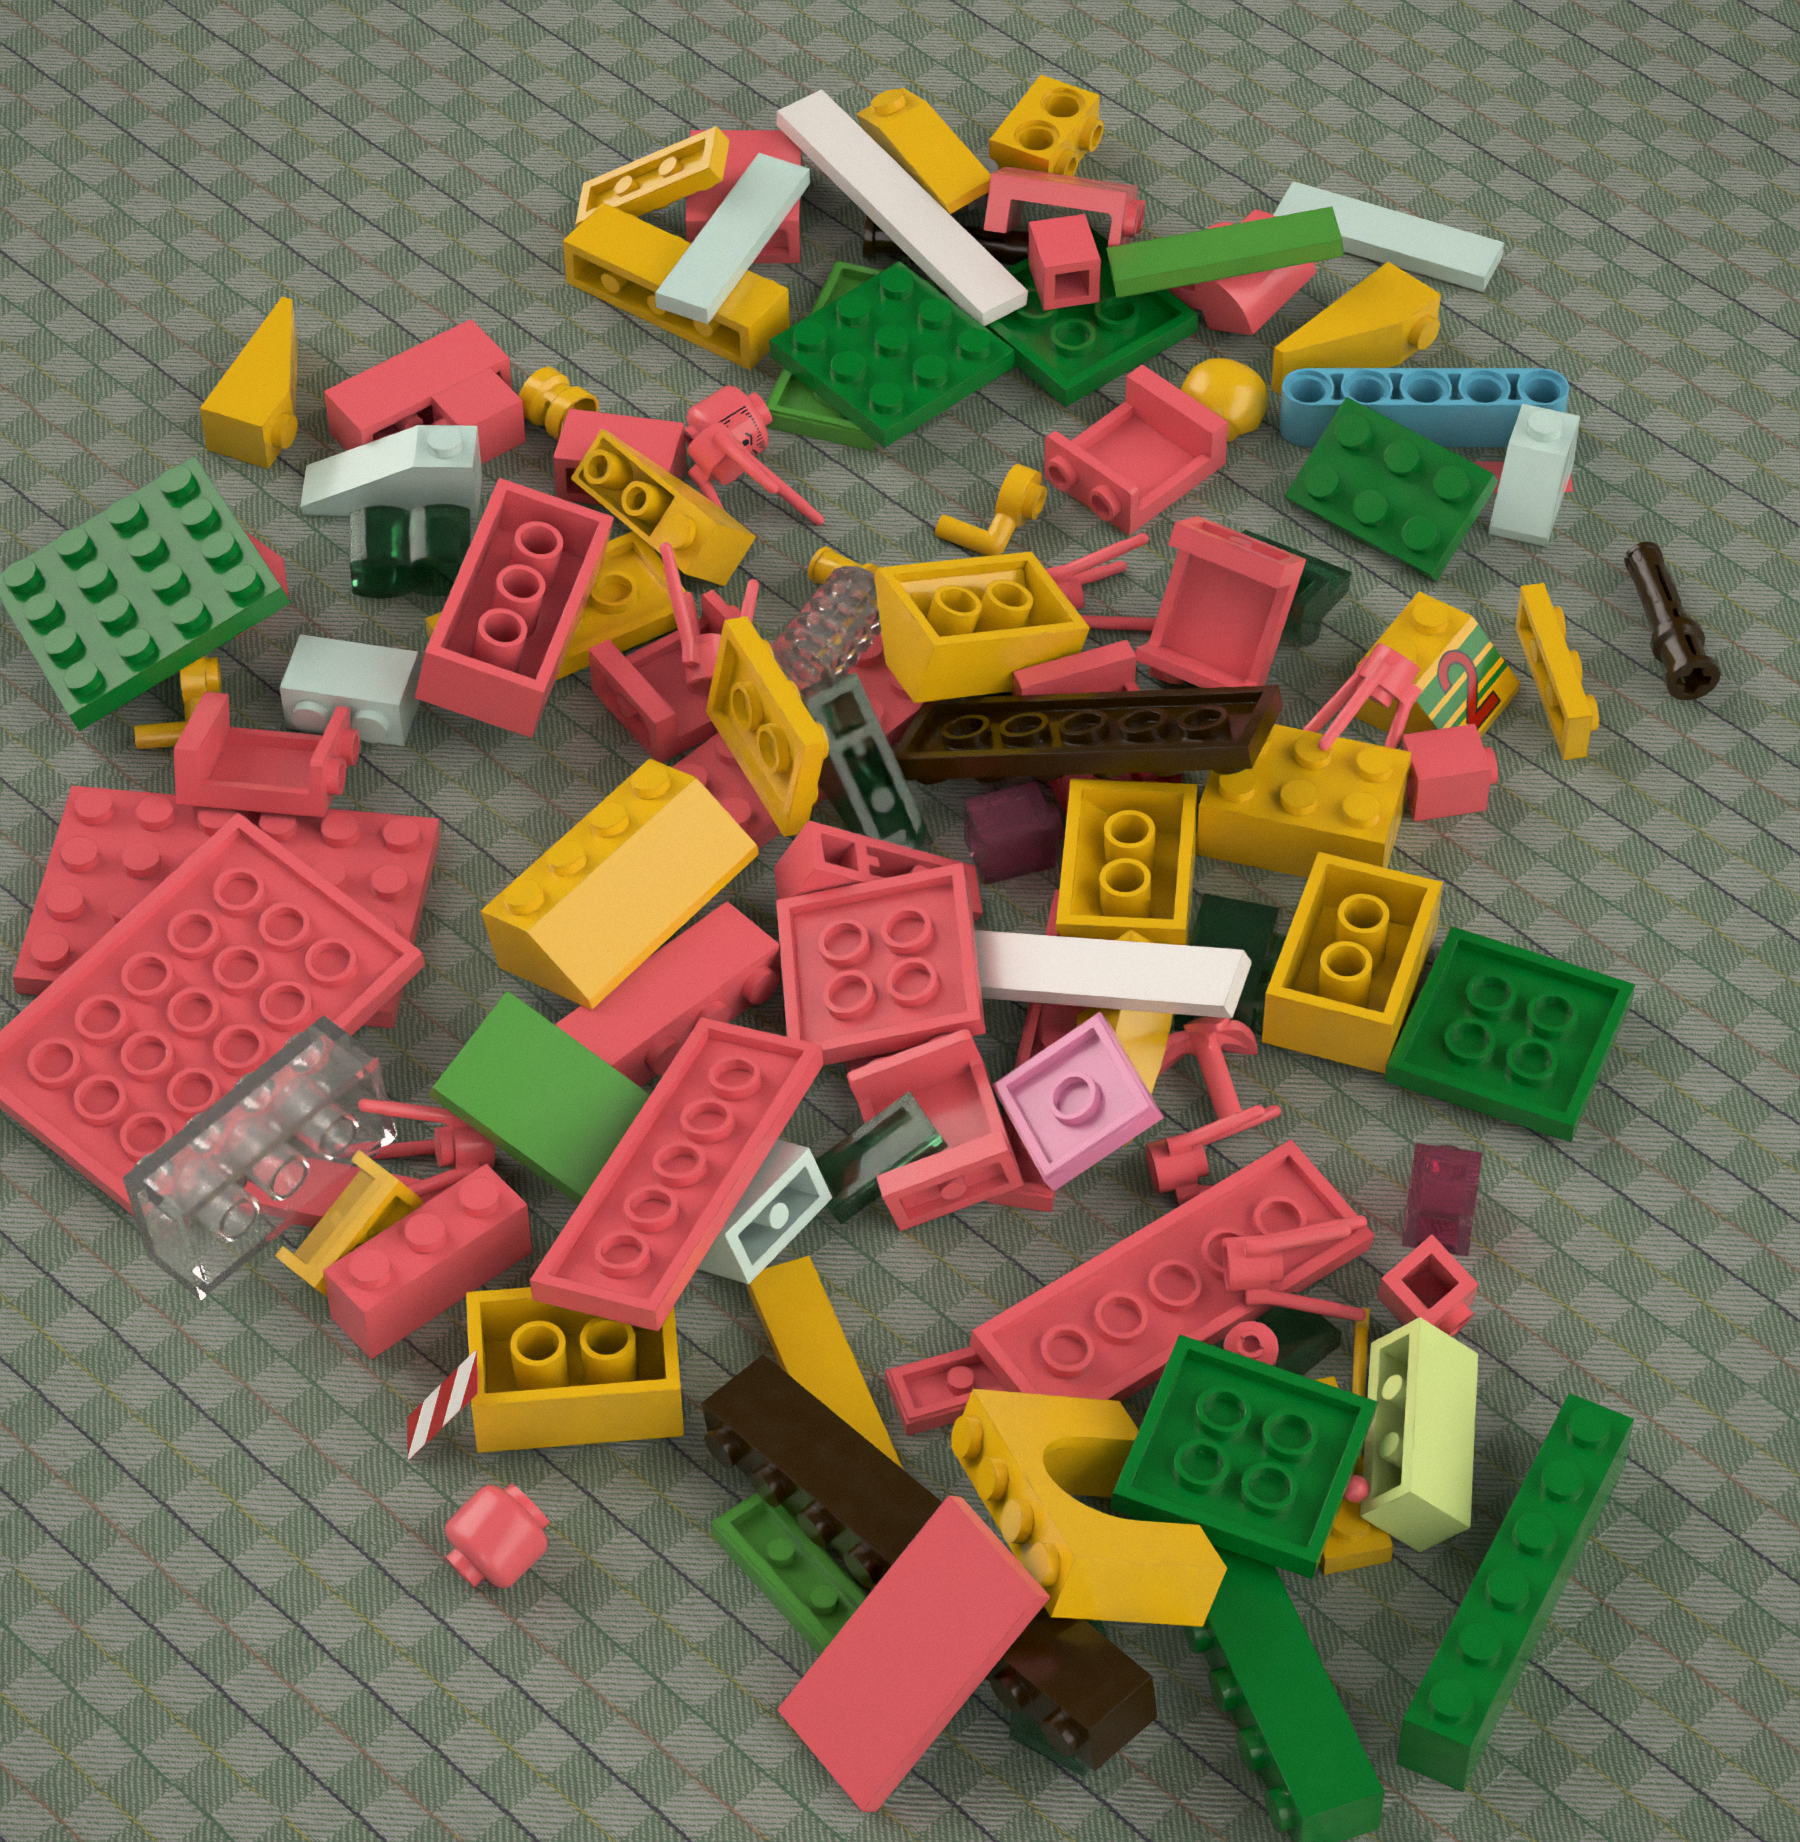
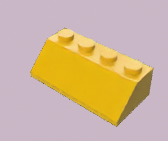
(617, 885)

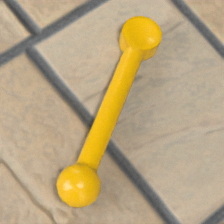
(1360, 1355)

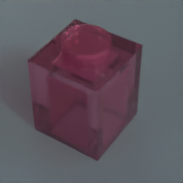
(1011, 832)
(1442, 1197)

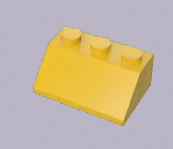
(972, 623)
(1128, 860)

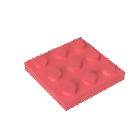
(881, 964)

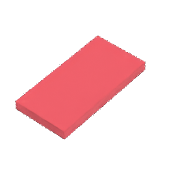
(913, 1653)

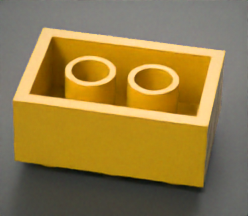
(1306, 803)
(1351, 962)
(568, 1375)

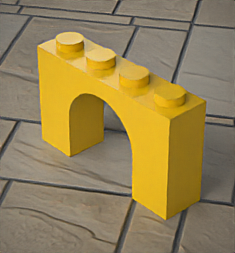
(1025, 1464)

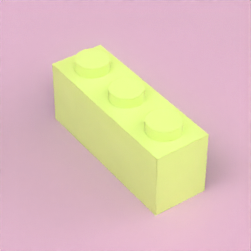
(1420, 1435)

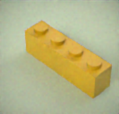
(629, 259)

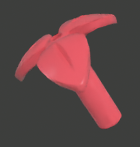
(1206, 1040)

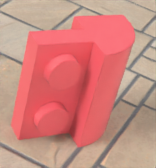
(1248, 300)

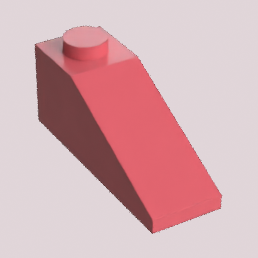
(836, 858)

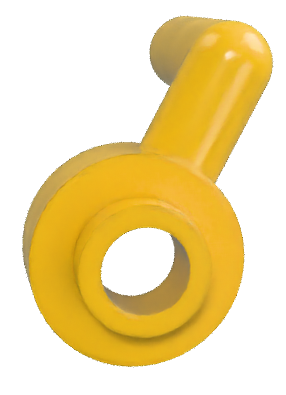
(1017, 500)
(195, 679)

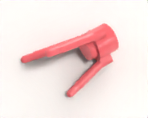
(725, 458)
(1076, 574)
(698, 649)
(1381, 679)
(453, 1145)
(1181, 1159)
(1258, 1260)

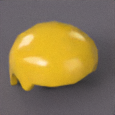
(1229, 391)

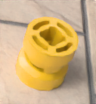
(550, 396)

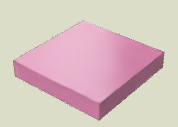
(1077, 1101)

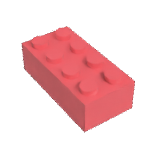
(514, 608)

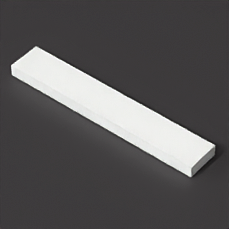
(902, 208)
(1111, 973)

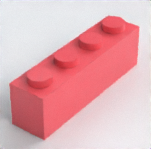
(704, 972)

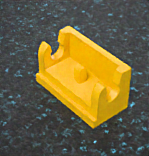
(360, 1213)

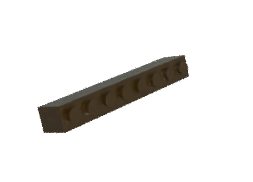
(870, 1510)

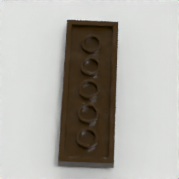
(1089, 734)

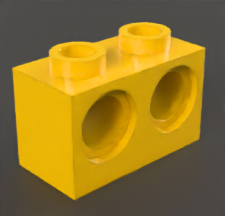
(1049, 129)

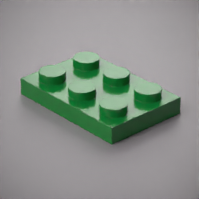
(1391, 489)

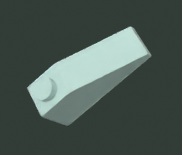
(400, 471)

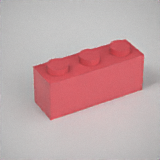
(400, 389)
(428, 1261)

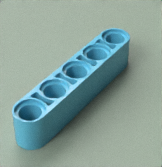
(1438, 403)

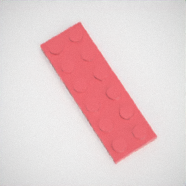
(677, 1174)
(1120, 1313)

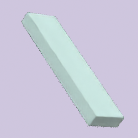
(732, 238)
(1402, 238)

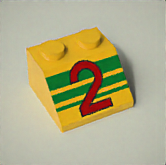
(1458, 673)

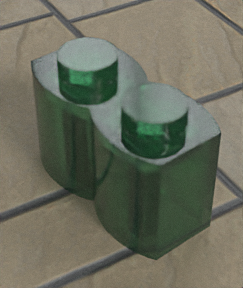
(407, 550)

